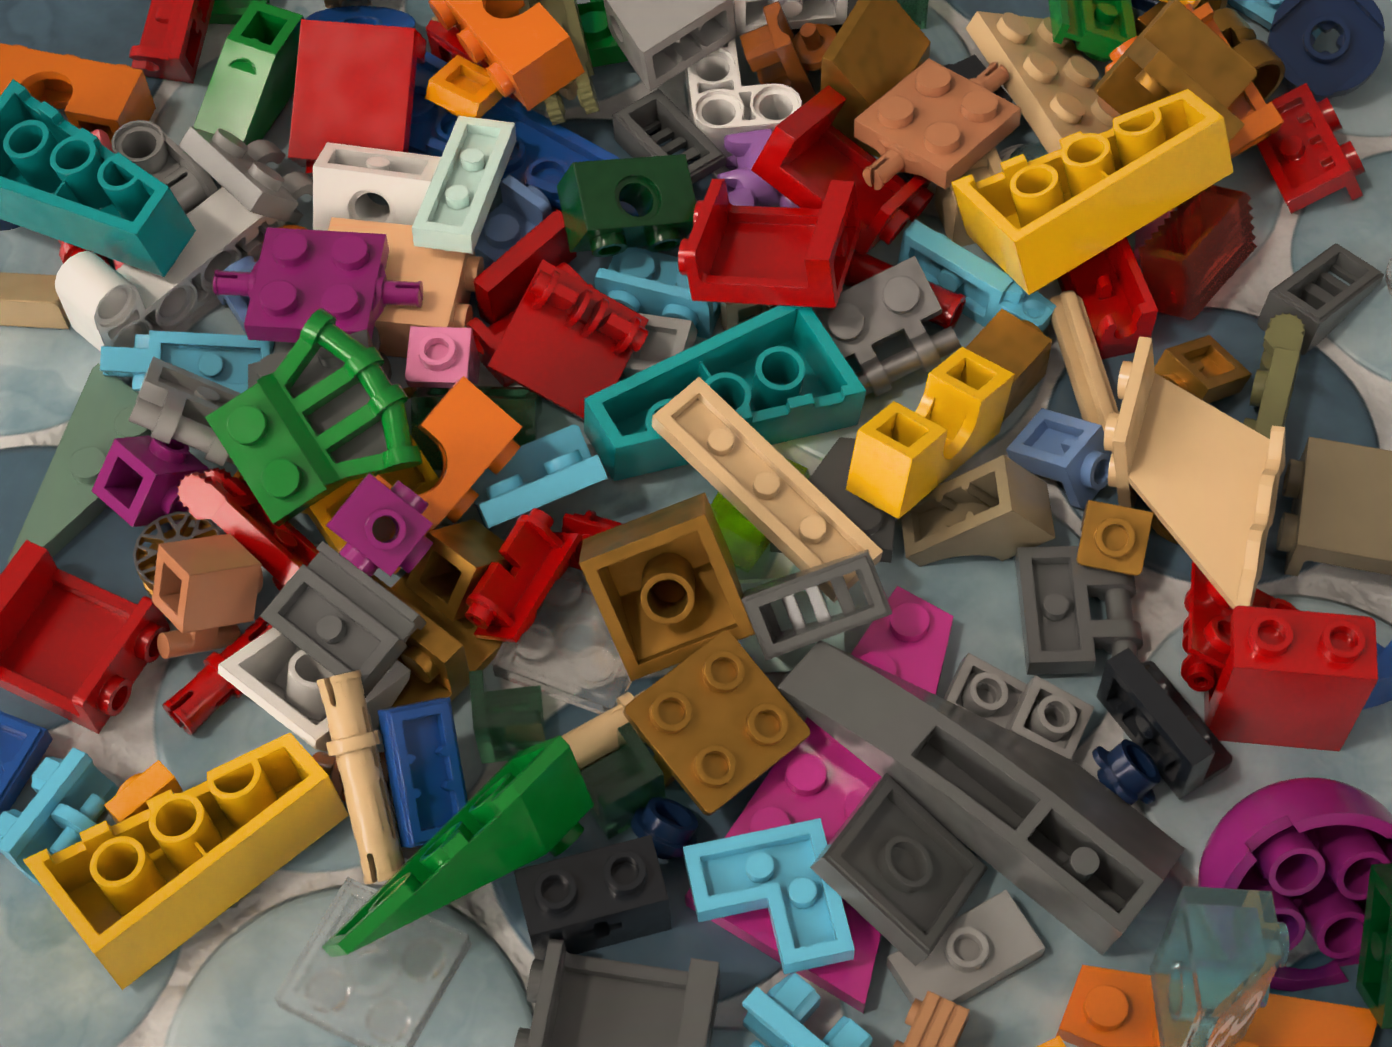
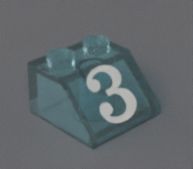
(1216, 965)

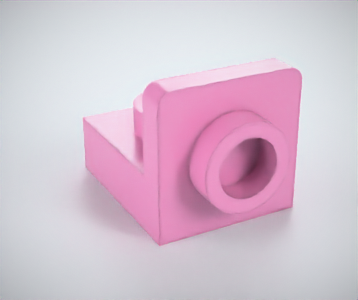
(441, 357)

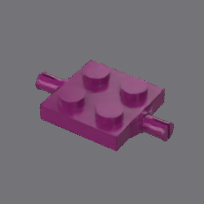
(315, 271)

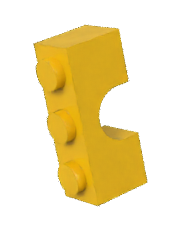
(909, 453)

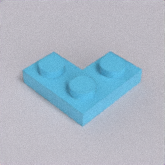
(774, 873)

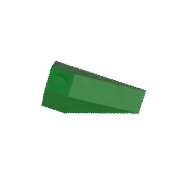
(509, 822)

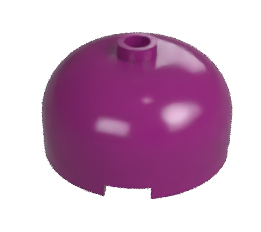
(1315, 853)

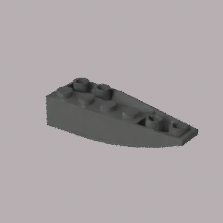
(997, 792)

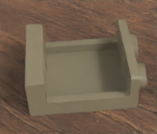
(1338, 507)

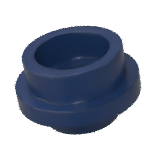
(668, 824)

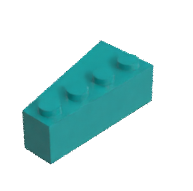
(80, 191)
(771, 370)

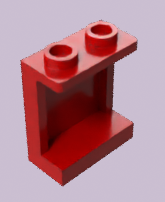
(353, 87)
(810, 153)
(770, 251)
(71, 640)
(1293, 678)

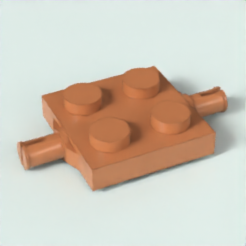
(936, 124)

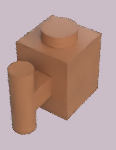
(204, 592)

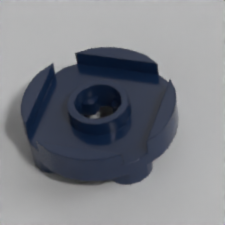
(1325, 73)

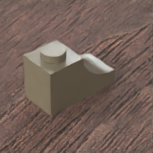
(980, 514)

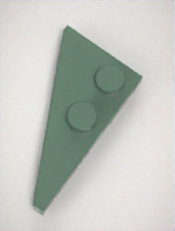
(65, 496)

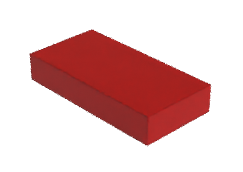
(507, 279)

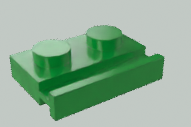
(1093, 24)

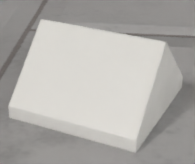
(285, 685)

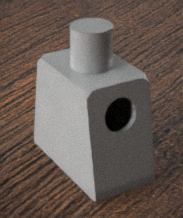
(668, 34)

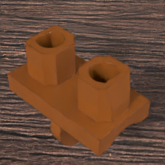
(786, 57)

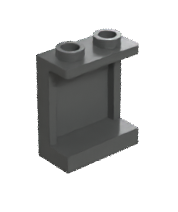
(618, 1002)

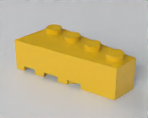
(1094, 190)
(188, 856)

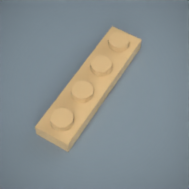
(760, 481)

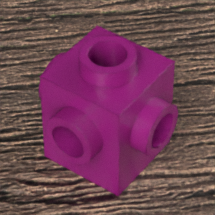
(143, 478)
(355, 522)

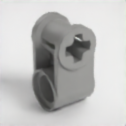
(162, 158)

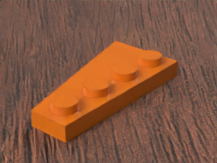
(1120, 1011)

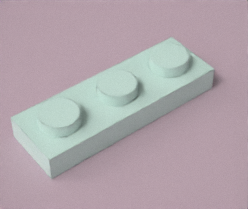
(464, 185)

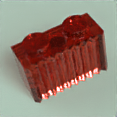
(1197, 250)

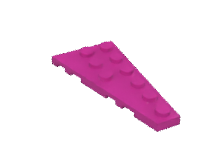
(830, 781)

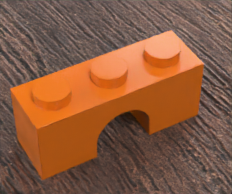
(524, 52)
(89, 90)
(471, 438)

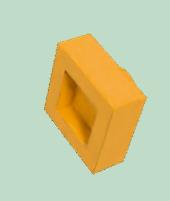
(463, 88)
(138, 789)

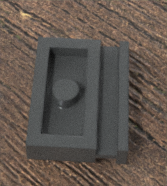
(343, 617)

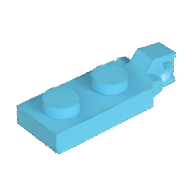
(964, 273)
(208, 355)

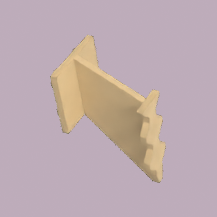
(1197, 473)

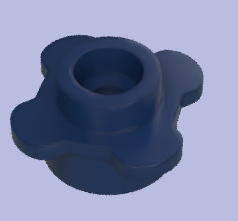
(1127, 772)

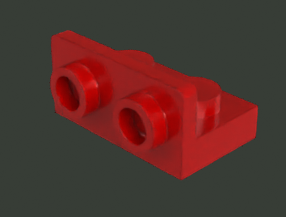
(1306, 153)

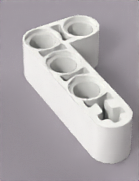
(726, 107)
(117, 304)

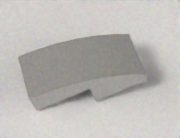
(1030, 709)

